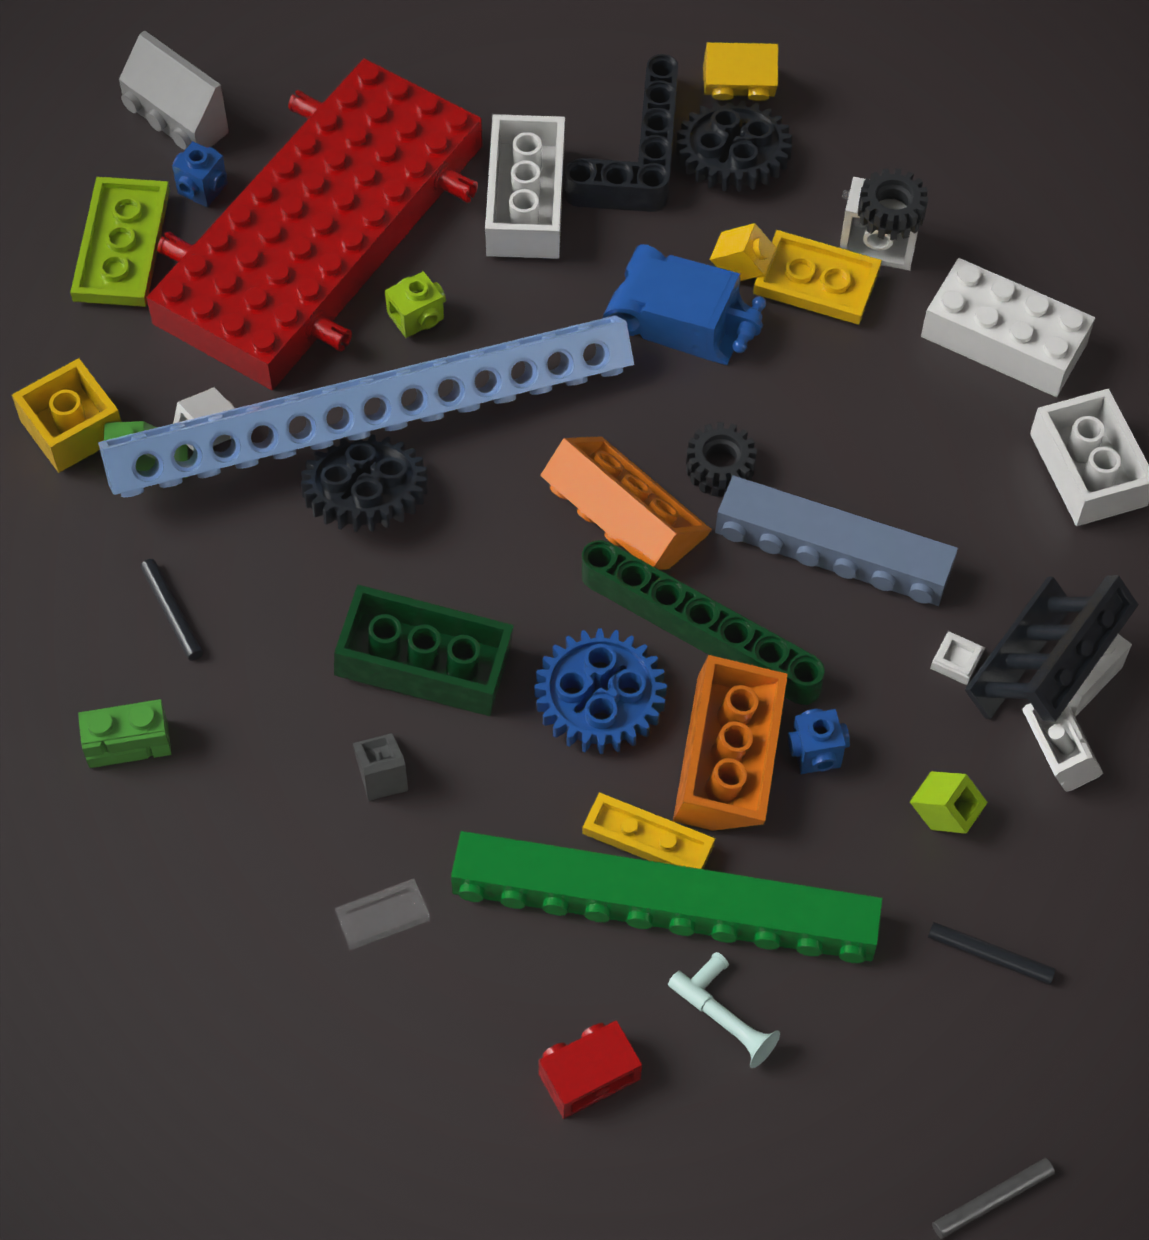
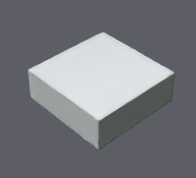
(957, 658)

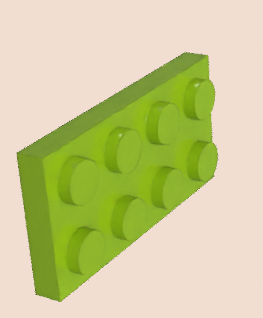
(120, 241)

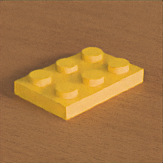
(818, 277)

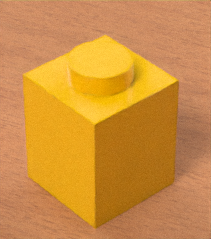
(743, 251)

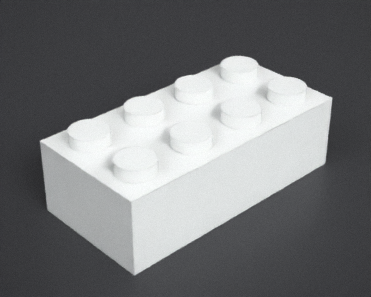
(525, 186)
(1007, 327)

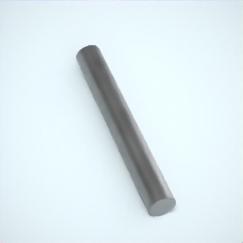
(993, 1198)

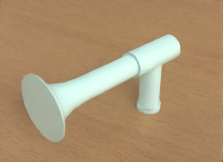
(692, 990)

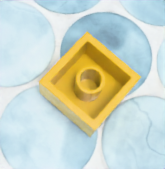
(66, 414)

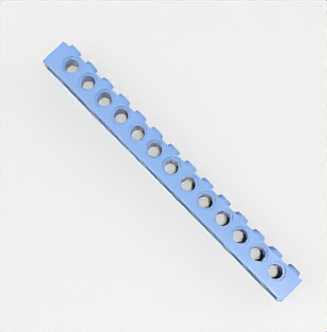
(121, 453)

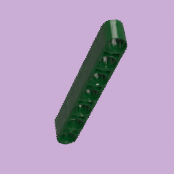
(692, 605)

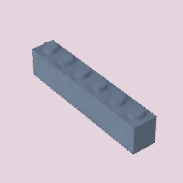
(835, 540)

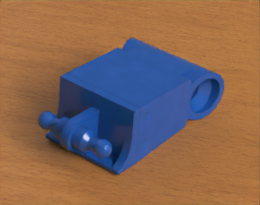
(685, 305)

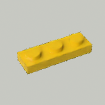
(646, 834)

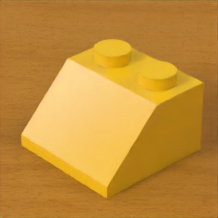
(740, 70)

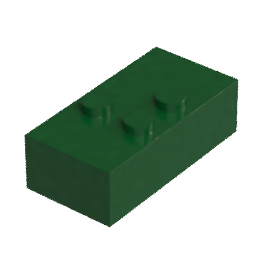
(423, 650)

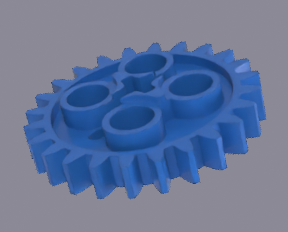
(627, 711)

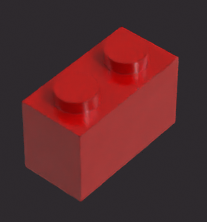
(589, 1068)

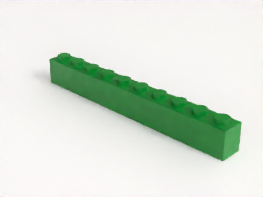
(666, 897)

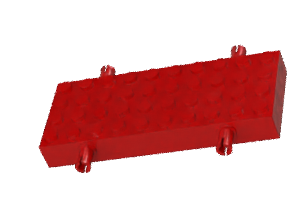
(315, 223)

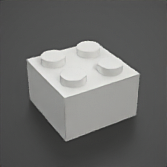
(857, 239)

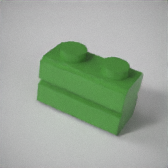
(124, 733)

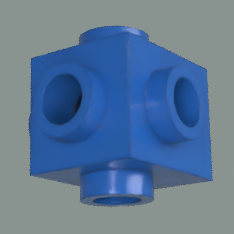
(199, 173)
(818, 740)

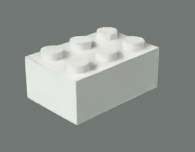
(1092, 456)

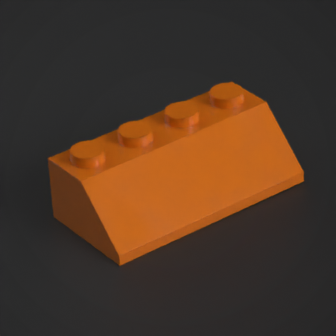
(623, 501)
(730, 745)

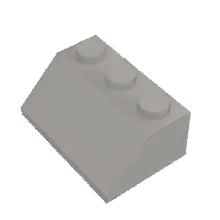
(173, 94)

